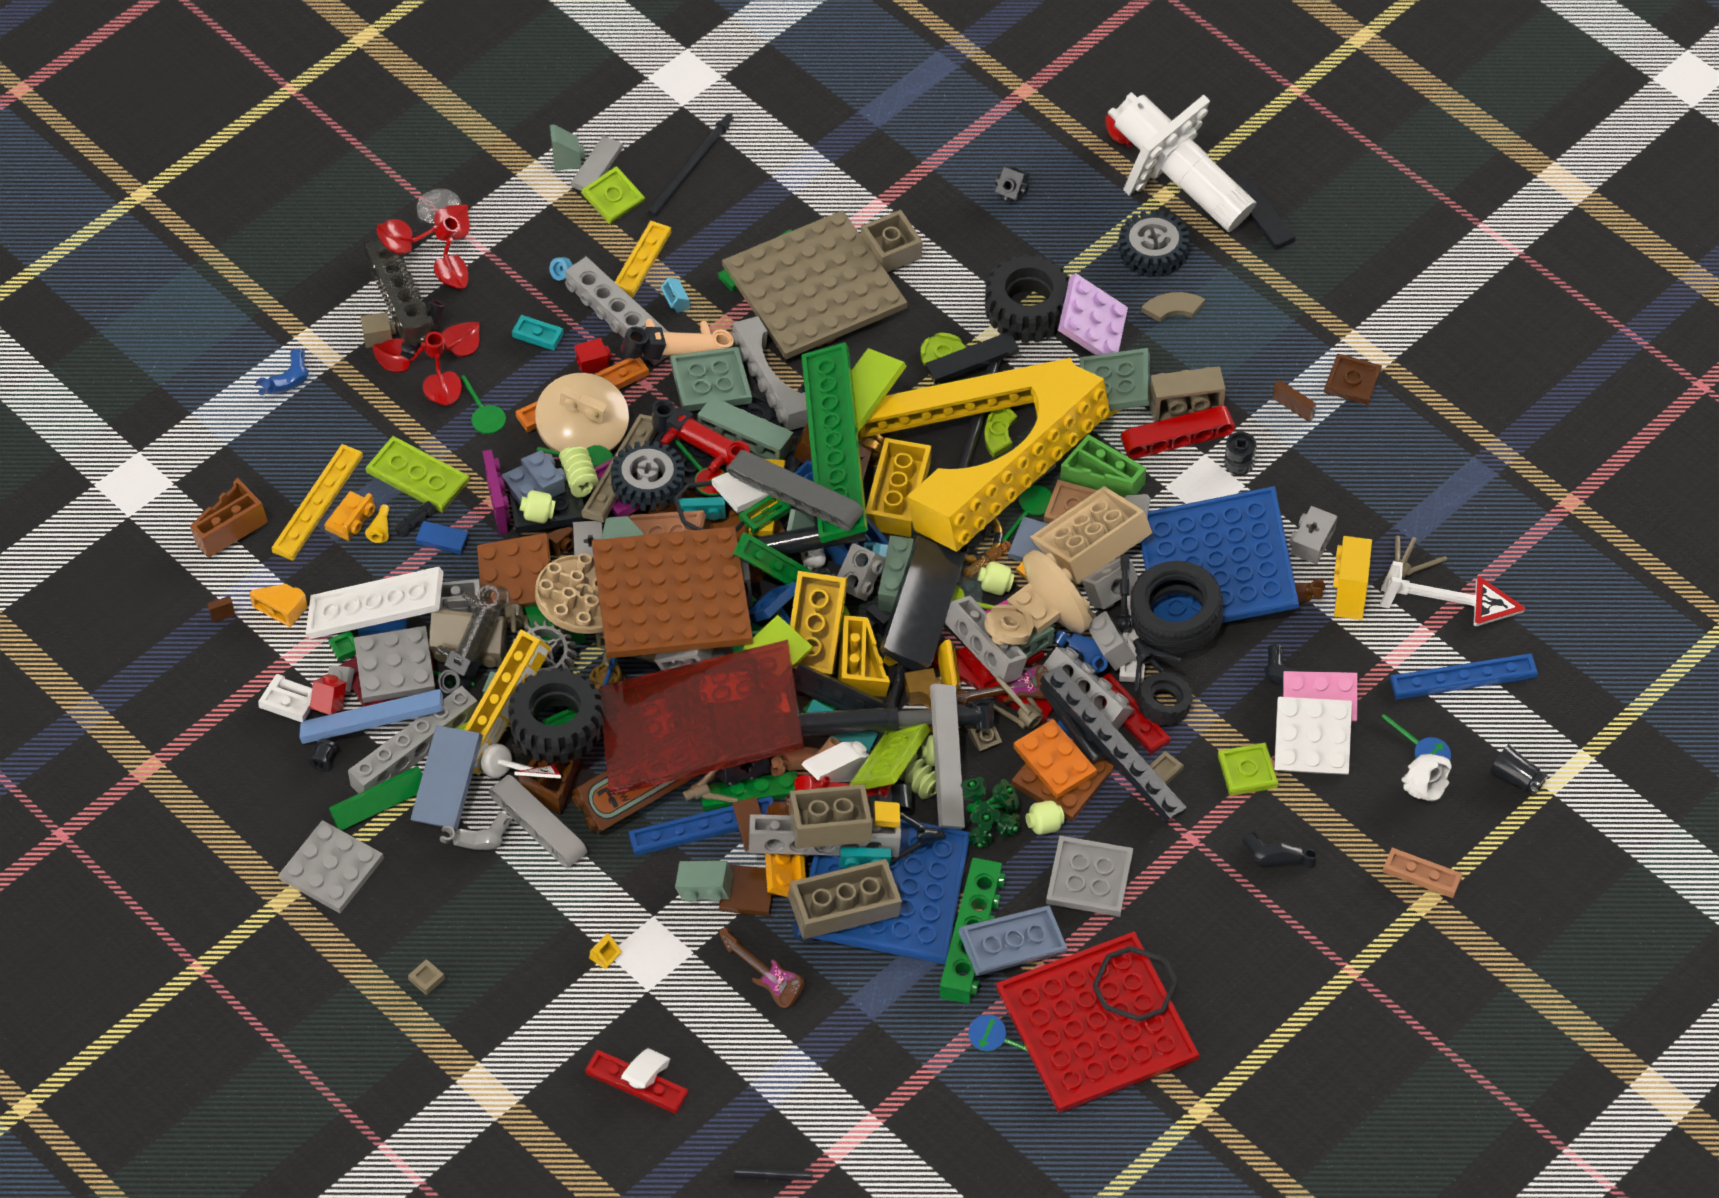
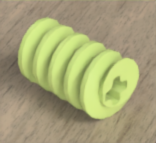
(578, 470)
(919, 777)

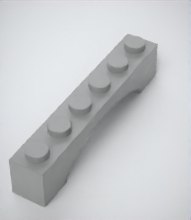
(788, 404)

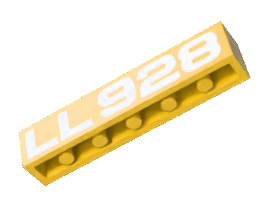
(492, 712)

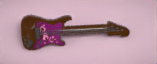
(1023, 687)
(782, 984)

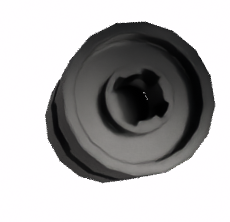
(1240, 453)

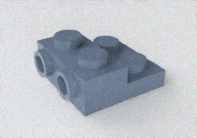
(535, 474)

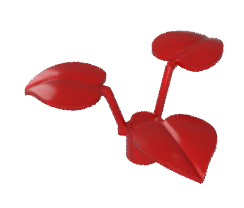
(449, 223)
(439, 388)

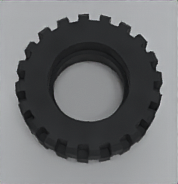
(1026, 275)
(551, 690)

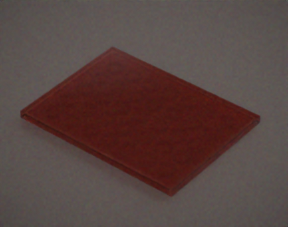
(700, 717)

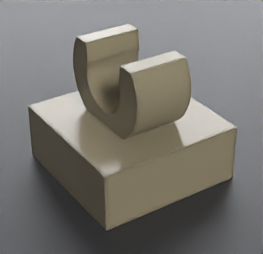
(426, 977)

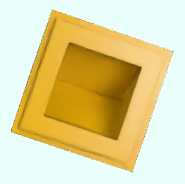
(605, 951)

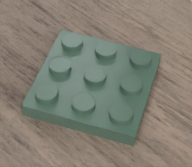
(709, 375)
(1124, 375)

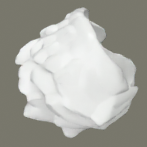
(1427, 777)

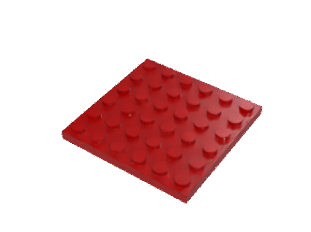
(1081, 1045)

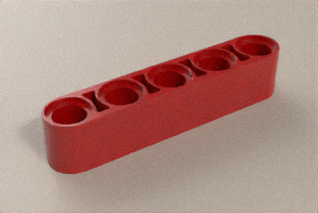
(1177, 432)

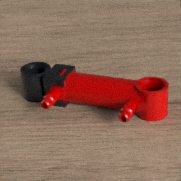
(681, 426)
(896, 793)

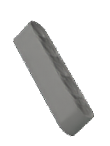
(538, 821)

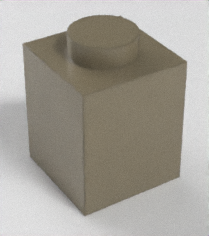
(377, 328)

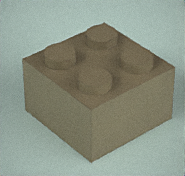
(892, 240)

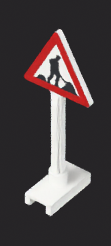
(1488, 602)

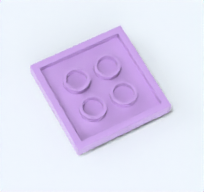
(1092, 317)

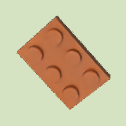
(1055, 758)

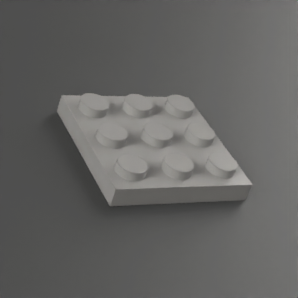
(394, 664)
(331, 866)
(1089, 876)

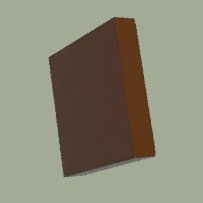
(1352, 379)
(748, 892)

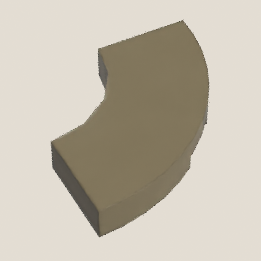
(1173, 304)

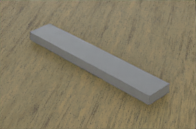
(947, 756)

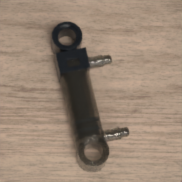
(464, 660)

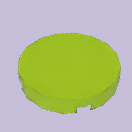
(940, 346)

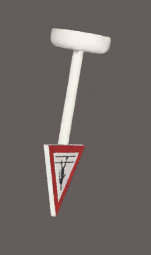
(498, 760)

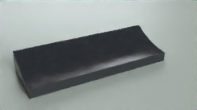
(922, 604)

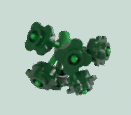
(986, 813)

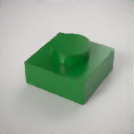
(343, 646)

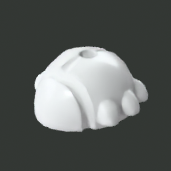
(813, 558)

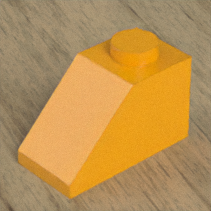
(280, 602)

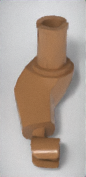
(794, 759)

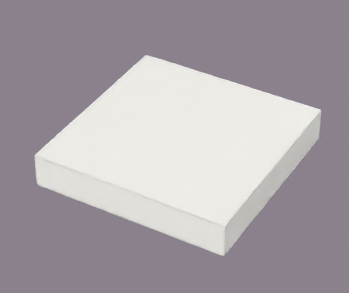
(736, 493)

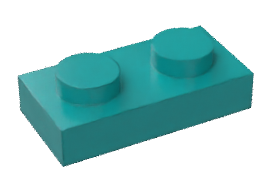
(537, 332)
(713, 507)
(857, 856)

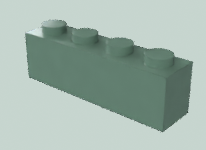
(736, 424)

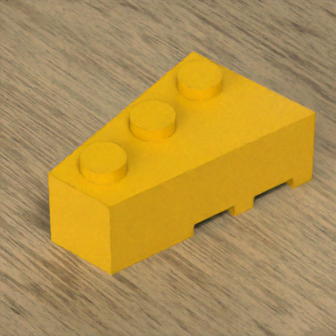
(1351, 577)
(859, 658)

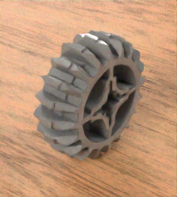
(558, 640)

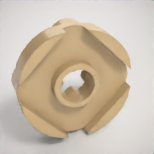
(1018, 628)

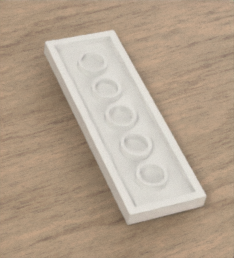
(374, 602)

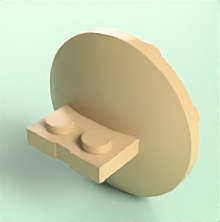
(581, 413)
(569, 594)
(1050, 595)

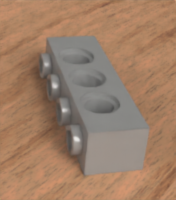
(967, 622)
(1117, 705)

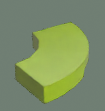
(997, 430)

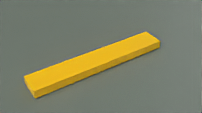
(317, 502)

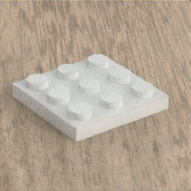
(1313, 735)

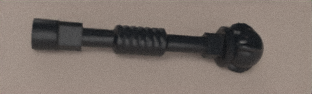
(1124, 622)

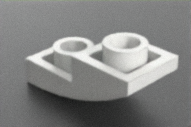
(645, 1068)

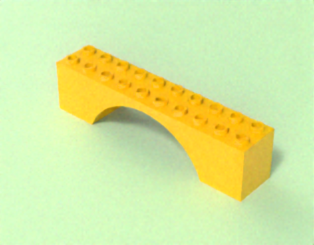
(961, 502)

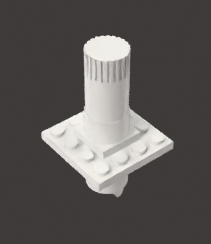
(1170, 149)

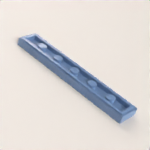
(371, 716)

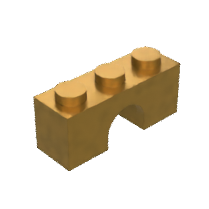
(918, 688)

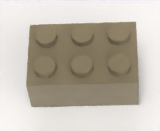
(1185, 392)
(830, 816)

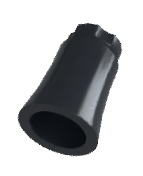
(1518, 770)

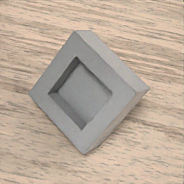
(344, 674)

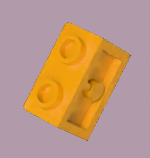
(350, 515)
(782, 870)

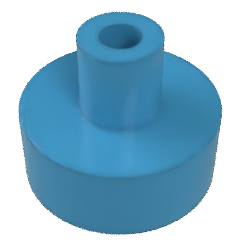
(558, 267)

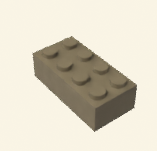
(844, 899)

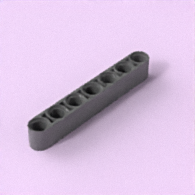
(795, 490)

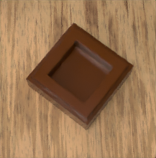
(221, 609)

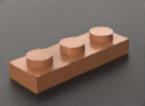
(1422, 872)

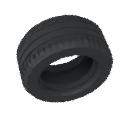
(1176, 578)

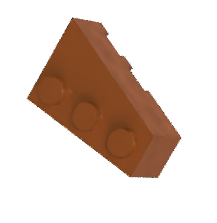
(228, 520)

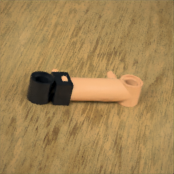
(655, 343)

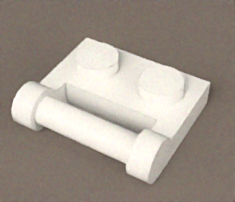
(286, 702)

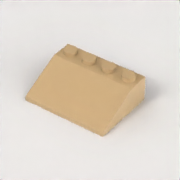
(1093, 533)

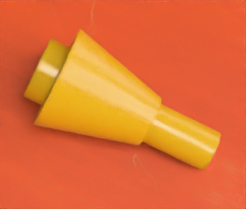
(378, 529)

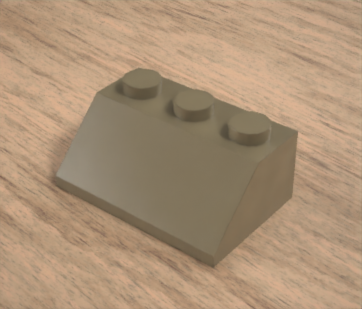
(448, 628)

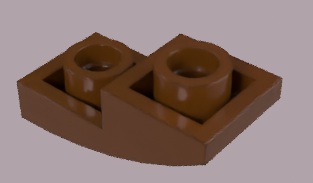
(561, 540)

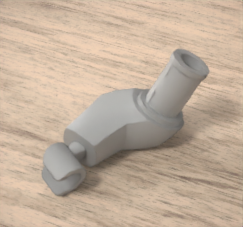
(479, 840)

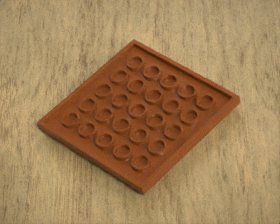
(671, 592)

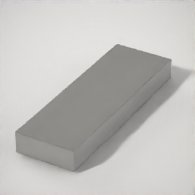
(597, 162)

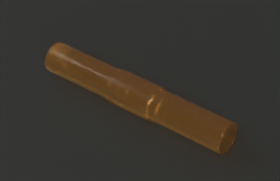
(984, 560)

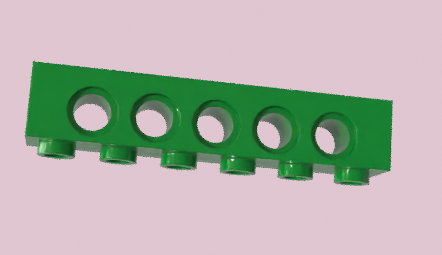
(981, 874)

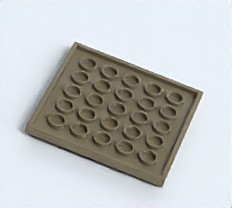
(814, 284)

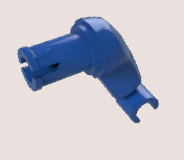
(288, 380)
(1084, 646)

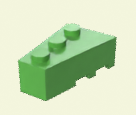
(1099, 465)

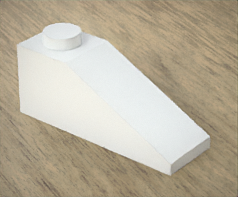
(838, 762)

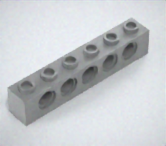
(607, 299)
(411, 743)
(775, 836)

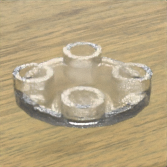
(434, 200)

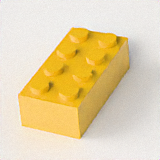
(898, 473)
(818, 617)

